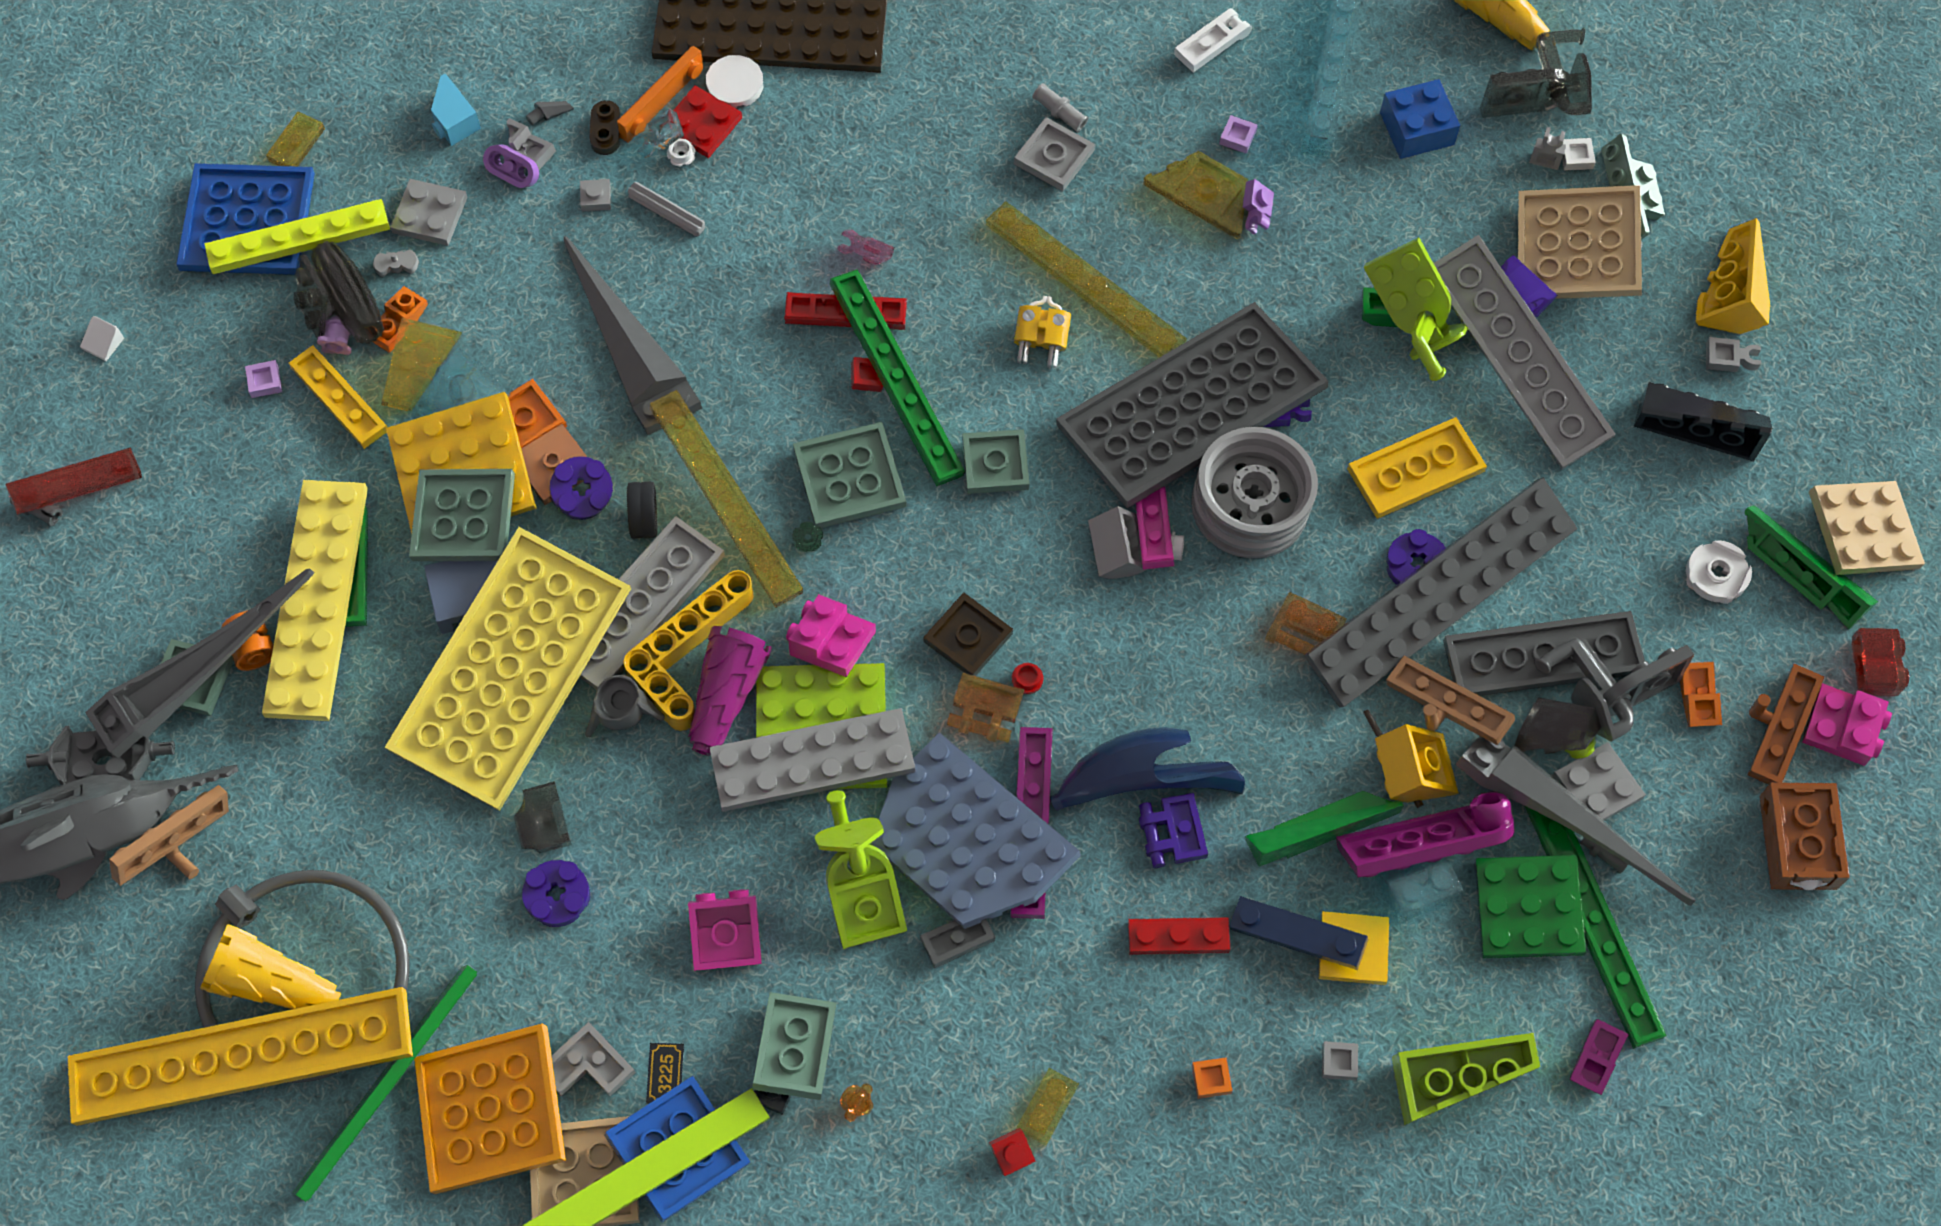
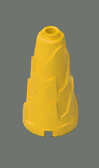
(1512, 17)
(261, 974)

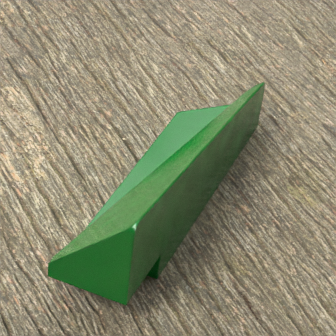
(1320, 826)

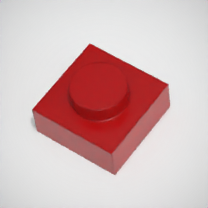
(864, 376)
(1012, 1151)

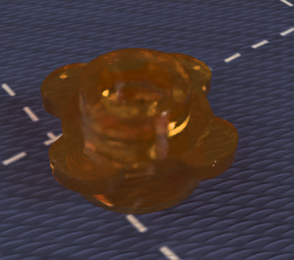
(856, 1101)

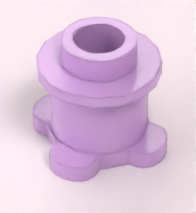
(335, 338)

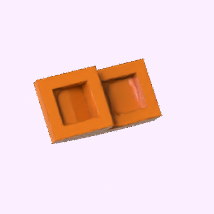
(1699, 695)

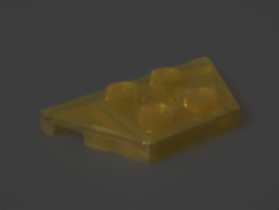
(1205, 190)

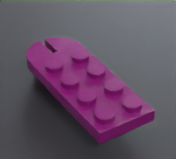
(1429, 837)

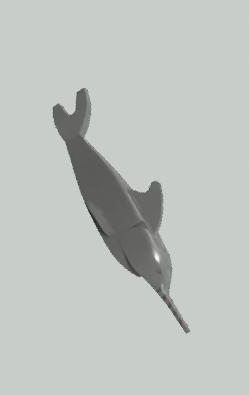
(78, 822)

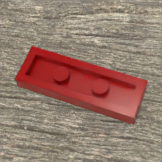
(1178, 936)

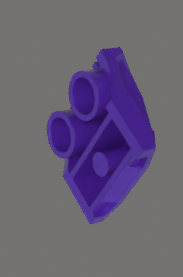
(1529, 286)

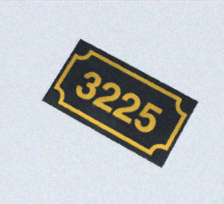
(664, 1069)

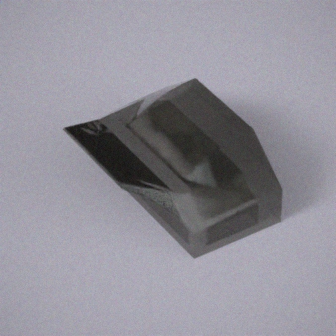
(542, 819)

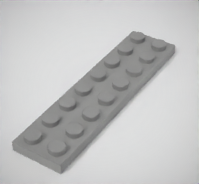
(1522, 353)

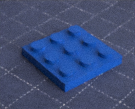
(660, 1121)

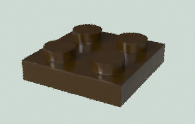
(968, 635)

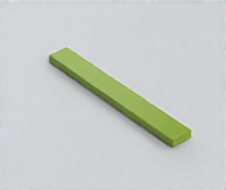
(657, 1164)

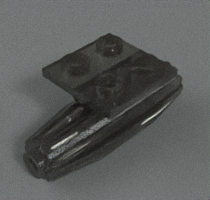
(336, 289)

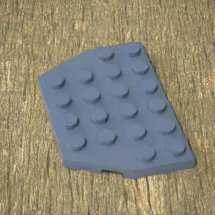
(968, 837)

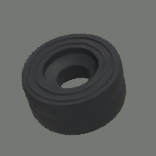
(642, 510)

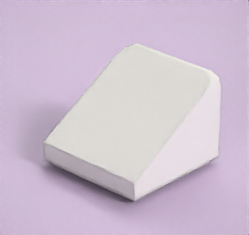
(101, 338)

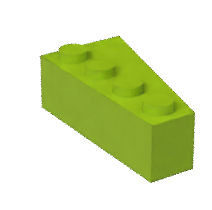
(1451, 1073)

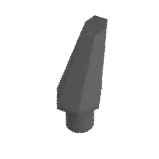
(548, 110)

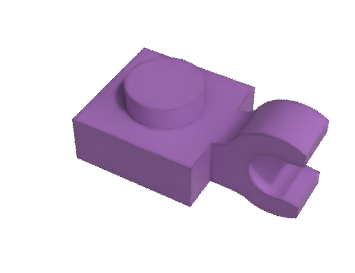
(1259, 203)

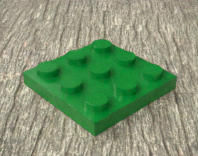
(1530, 906)

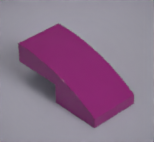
(1598, 1056)

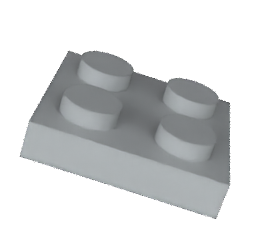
(1054, 154)
(429, 212)
(1601, 782)

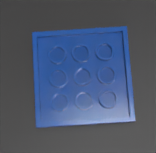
(240, 200)

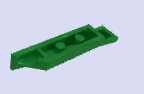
(1806, 569)

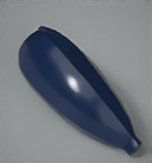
(1129, 765)

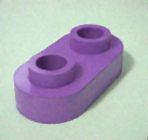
(513, 167)

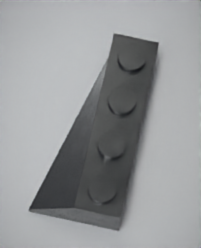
(1702, 421)

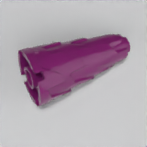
(727, 677)

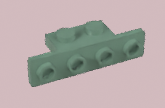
(1626, 171)

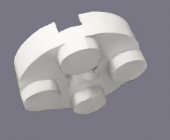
(1715, 588)

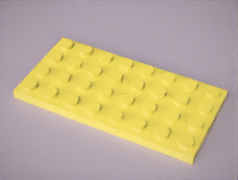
(508, 668)

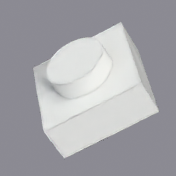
(1578, 154)

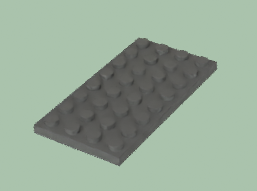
(1178, 405)

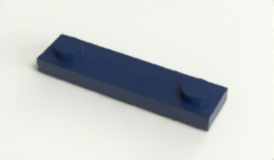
(1298, 933)

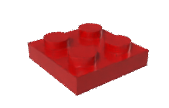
(706, 120)

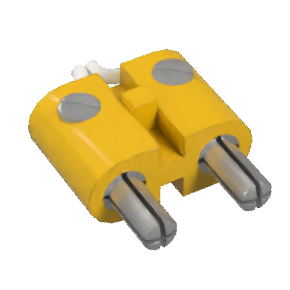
(1042, 329)

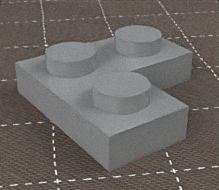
(593, 1055)

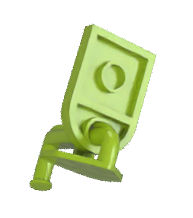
(1412, 286)
(866, 894)

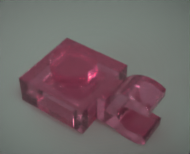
(872, 250)

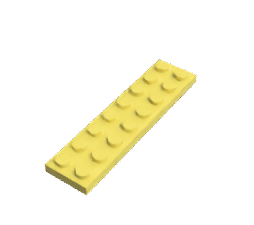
(315, 616)

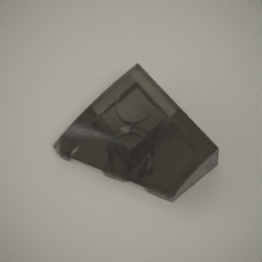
(1557, 727)

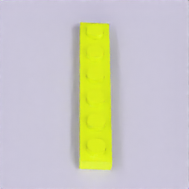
(296, 236)

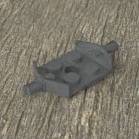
(76, 755)

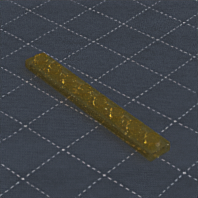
(1084, 280)
(726, 498)

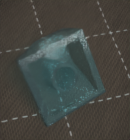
(461, 381)

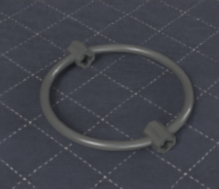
(240, 909)

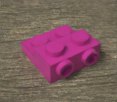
(829, 636)
(1847, 724)
(724, 930)

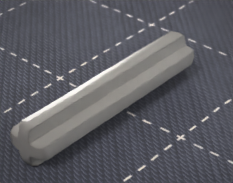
(666, 209)

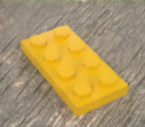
(1416, 467)

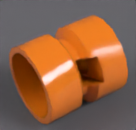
(255, 651)

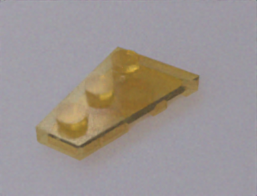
(415, 361)

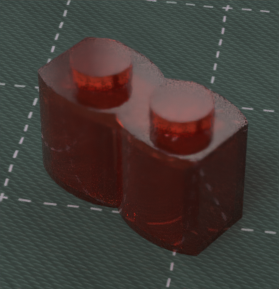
(1879, 661)

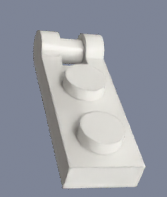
(1212, 40)

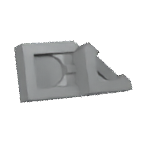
(529, 145)

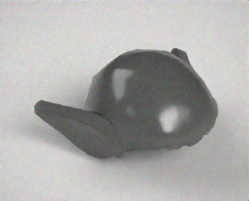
(620, 705)

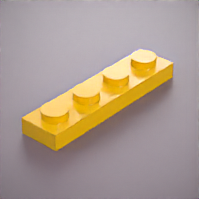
(338, 396)

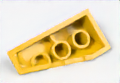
(1739, 286)

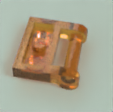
(1305, 619)

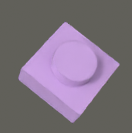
(1238, 134)
(263, 379)

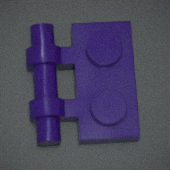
(1183, 828)

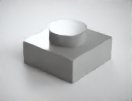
(595, 195)
(1340, 1060)

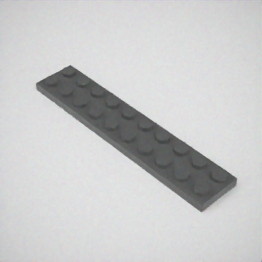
(1440, 592)

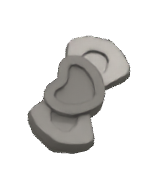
(395, 262)

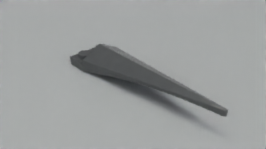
(639, 360)
(152, 697)
(1525, 782)

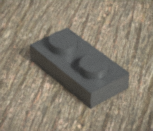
(954, 941)

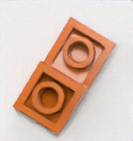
(402, 305)

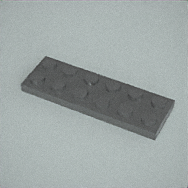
(1505, 657)

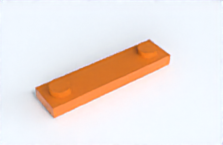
(660, 93)

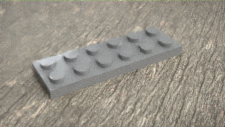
(659, 586)
(812, 759)

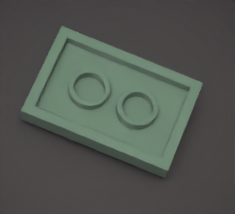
(794, 1046)

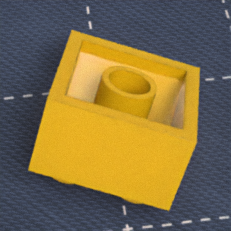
(1415, 764)

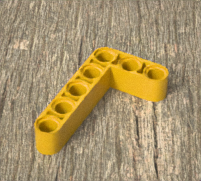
(682, 643)

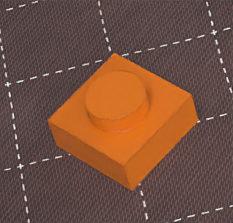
(1212, 1078)

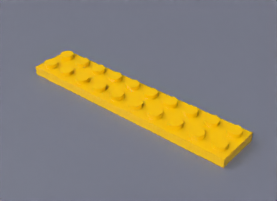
(239, 1056)

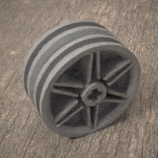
(1258, 451)

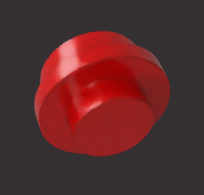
(1027, 677)

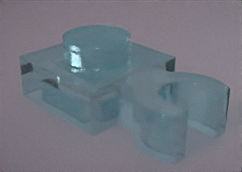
(661, 134)

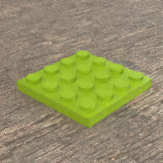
(814, 696)

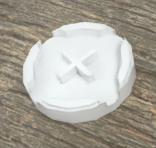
(735, 80)

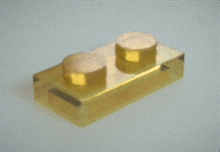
(295, 141)
(1048, 1106)

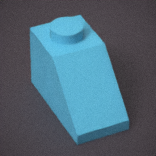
(452, 113)

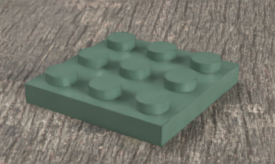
(849, 475)
(462, 514)

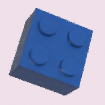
(1419, 118)

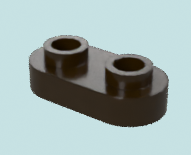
(605, 125)

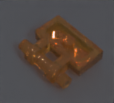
(989, 699)

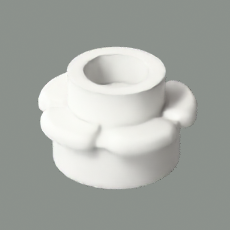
(681, 146)
(1177, 545)

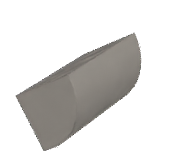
(1116, 543)

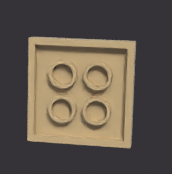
(1866, 527)
(587, 1160)

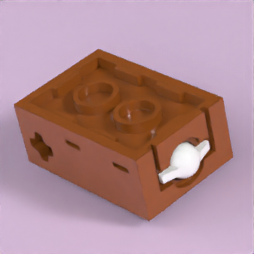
(1804, 836)

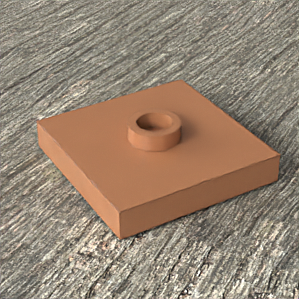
(545, 455)

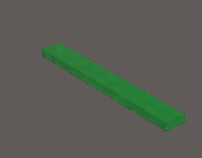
(897, 378)
(1604, 939)
(383, 1085)

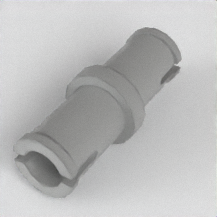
(1060, 107)

